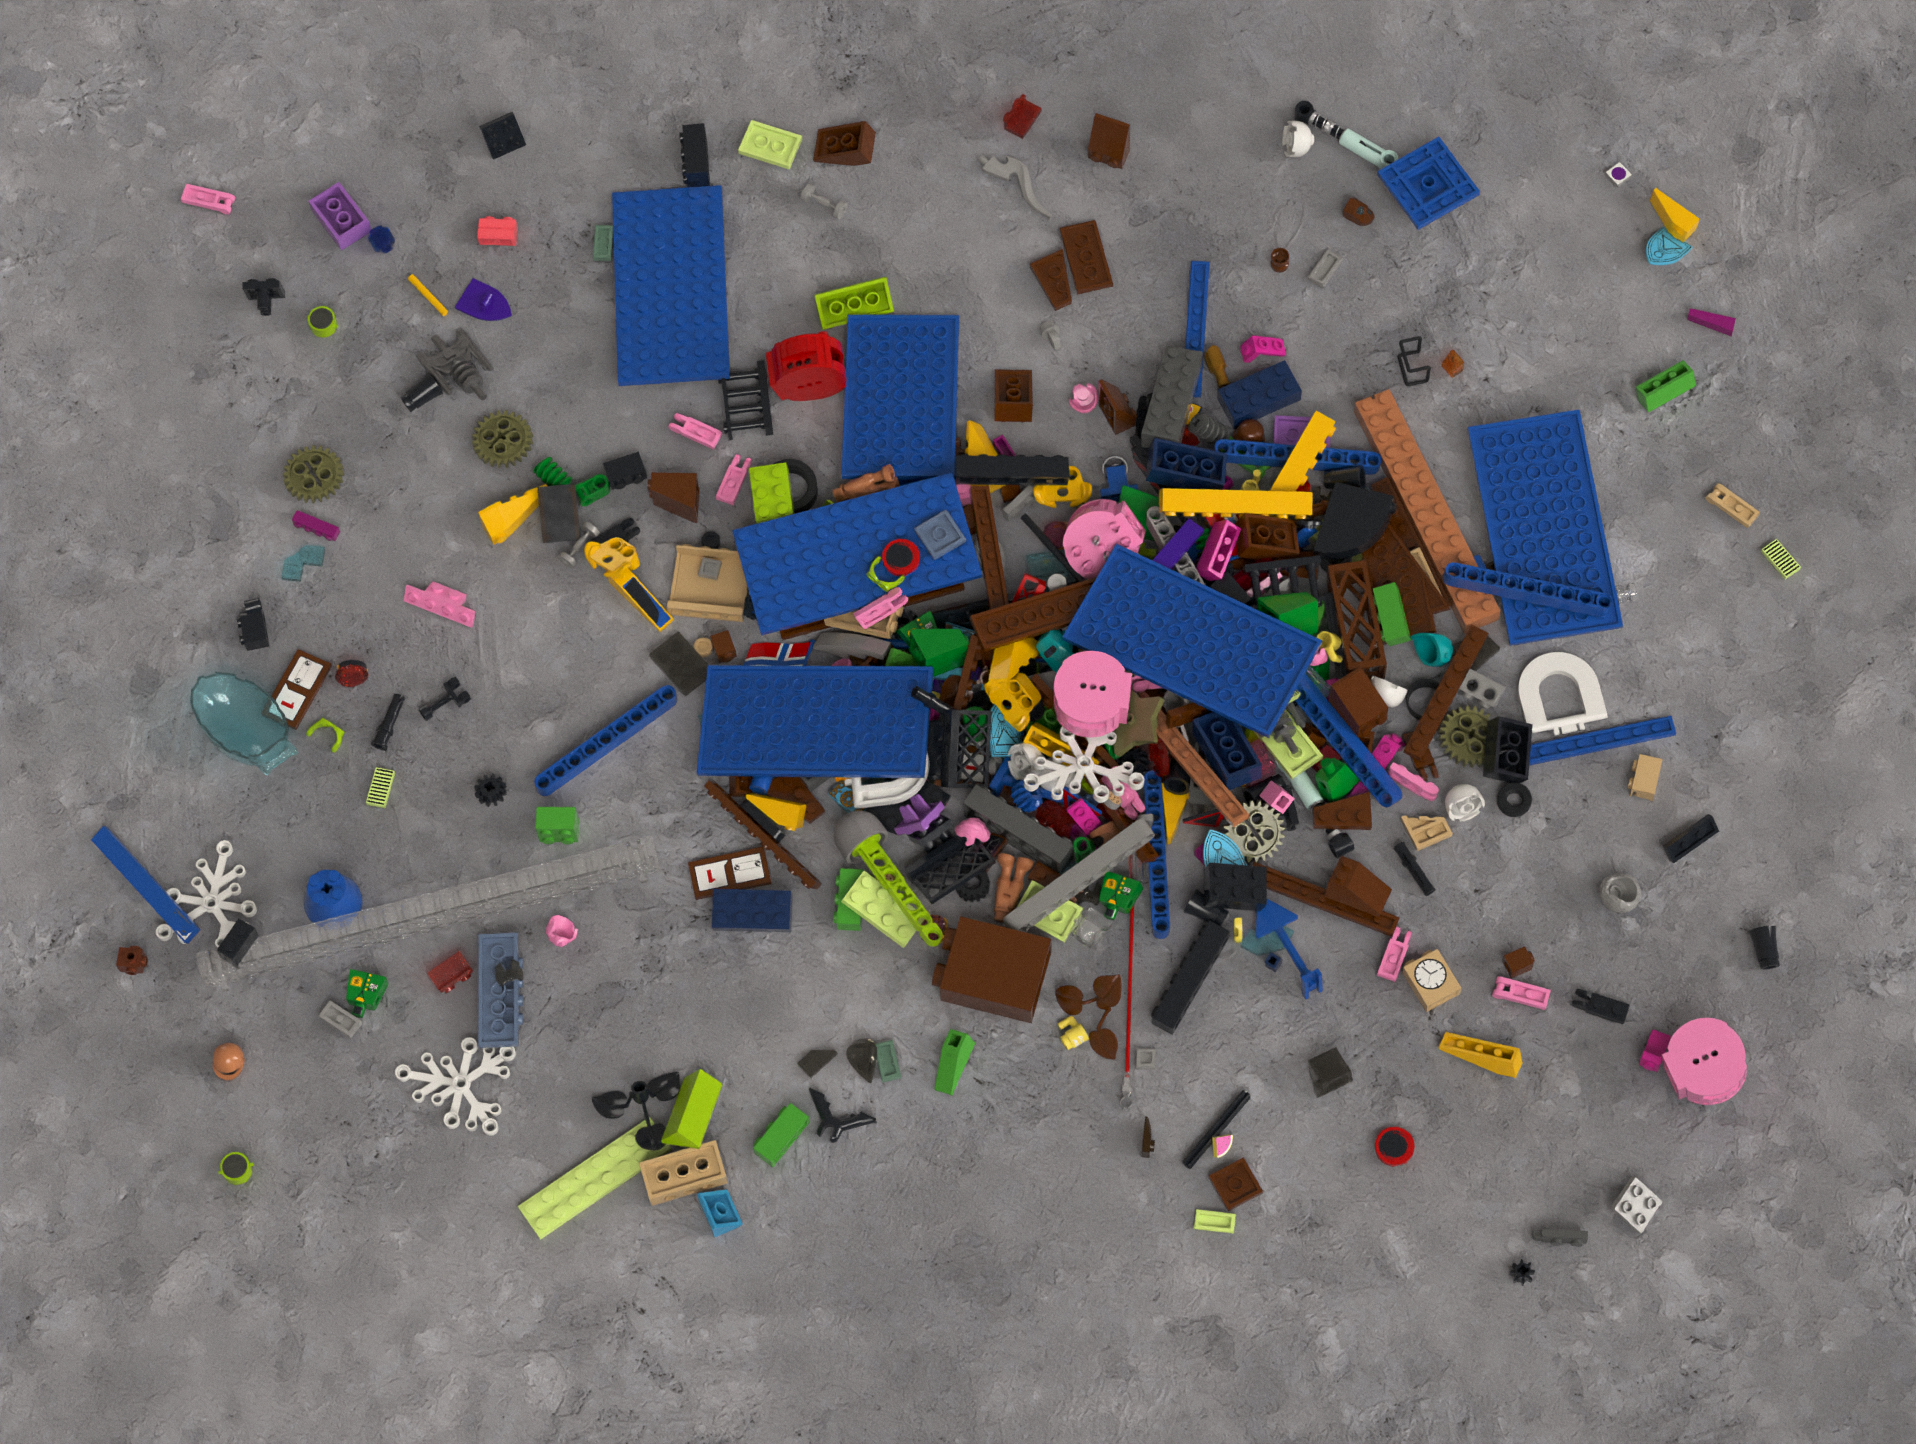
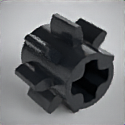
(1517, 1275)

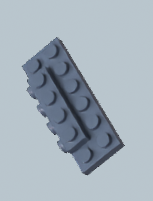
(498, 1004)

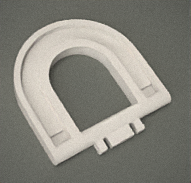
(1566, 665)
(887, 792)

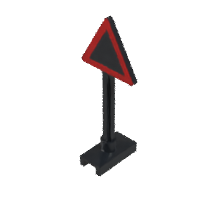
(1214, 817)

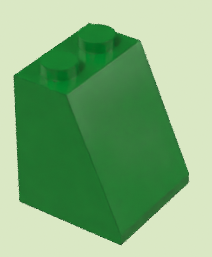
(1139, 503)
(1293, 609)
(939, 648)

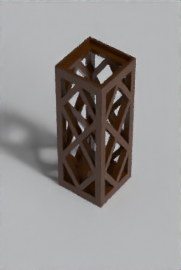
(1343, 576)

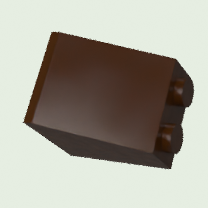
(675, 493)
(1358, 702)

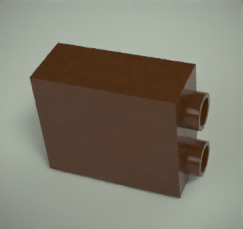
(993, 969)

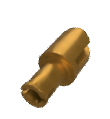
(1216, 365)

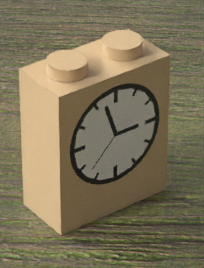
(1431, 979)

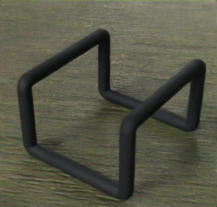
(1404, 354)

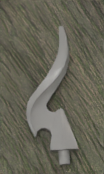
(1014, 167)

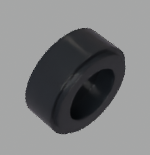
(711, 540)

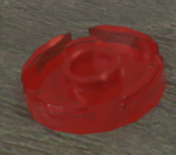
(1159, 754)

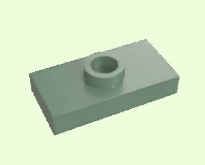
(603, 243)
(887, 1061)

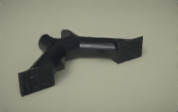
(838, 1124)

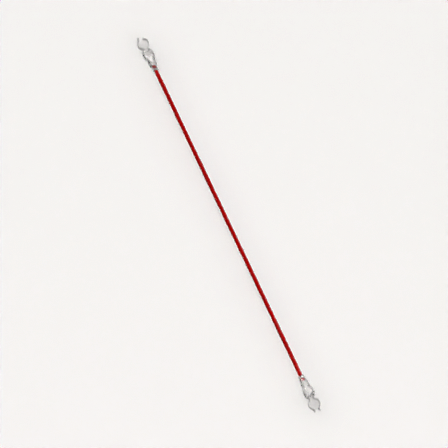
(1126, 1088)

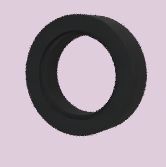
(803, 470)

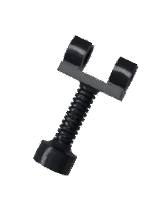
(452, 684)

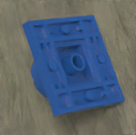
(1428, 183)

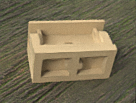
(1645, 777)

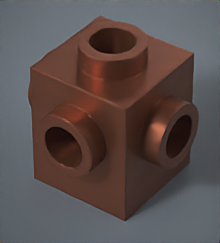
(131, 960)

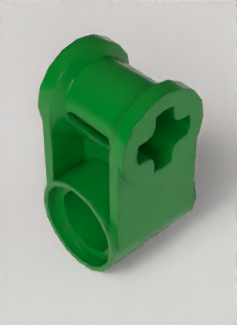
(591, 490)
(1080, 855)

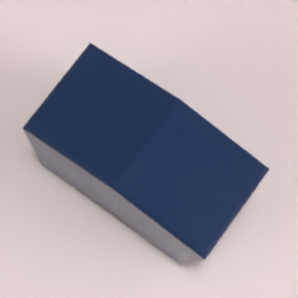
(1277, 959)

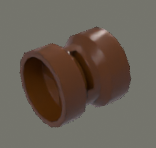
(1277, 256)

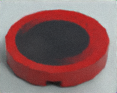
(901, 557)
(1394, 1146)

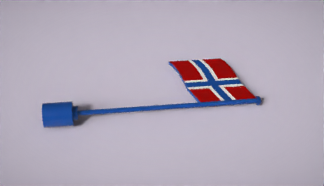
(775, 655)

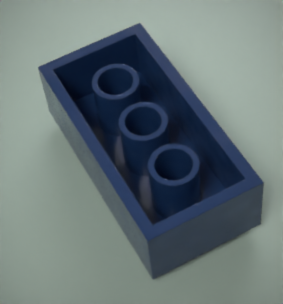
(1259, 394)
(1185, 466)
(1227, 750)
(752, 910)

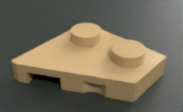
(1426, 830)

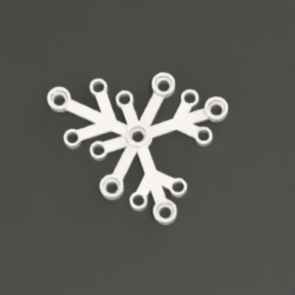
(1063, 772)
(216, 882)
(437, 1079)

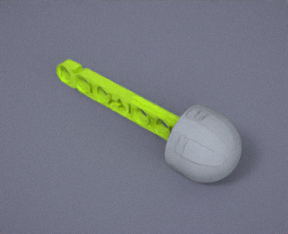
(861, 838)

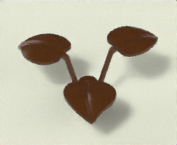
(951, 684)
(1108, 992)

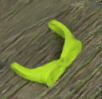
(886, 586)
(325, 723)

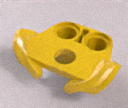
(1078, 491)
(620, 551)
(1019, 714)

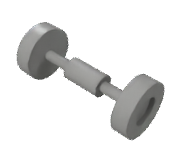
(808, 192)
(589, 530)
(1056, 581)

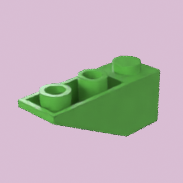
(953, 1060)

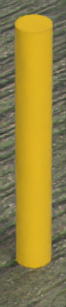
(428, 295)

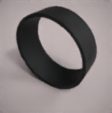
(1416, 685)

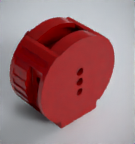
(806, 367)

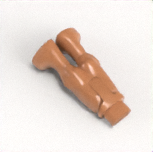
(866, 484)
(1009, 891)

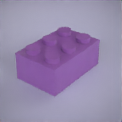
(340, 216)

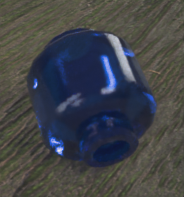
(381, 239)

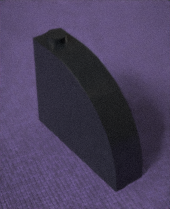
(1353, 521)

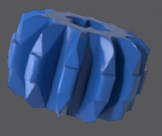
(1025, 799)

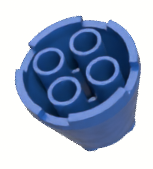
(341, 899)

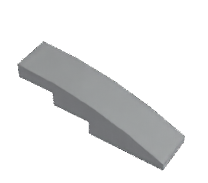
(852, 644)

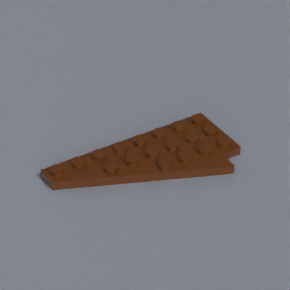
(1392, 562)

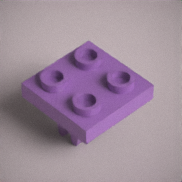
(919, 817)

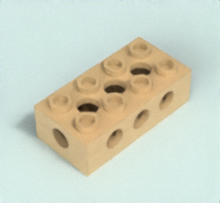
(683, 1185)

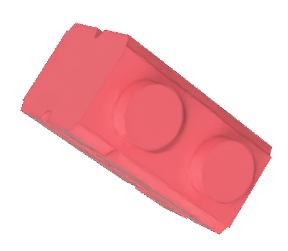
(497, 231)

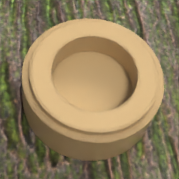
(703, 647)

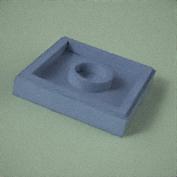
(940, 534)

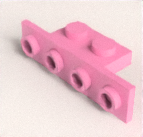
(441, 601)

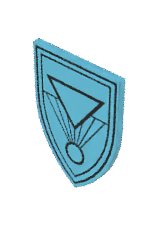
(1665, 249)
(1002, 734)
(1221, 849)

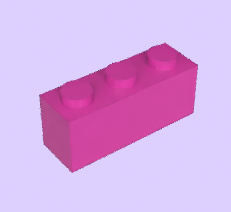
(1218, 550)

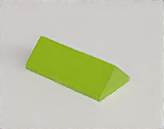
(857, 299)
(692, 1110)

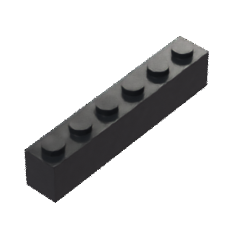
(1011, 470)
(1190, 977)

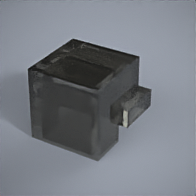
(1329, 1072)

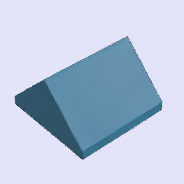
(719, 1211)

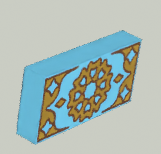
(844, 797)

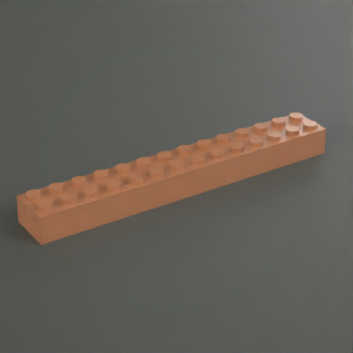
(1423, 504)

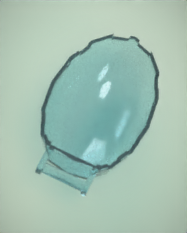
(241, 720)

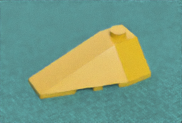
(979, 444)
(503, 519)
(1010, 658)

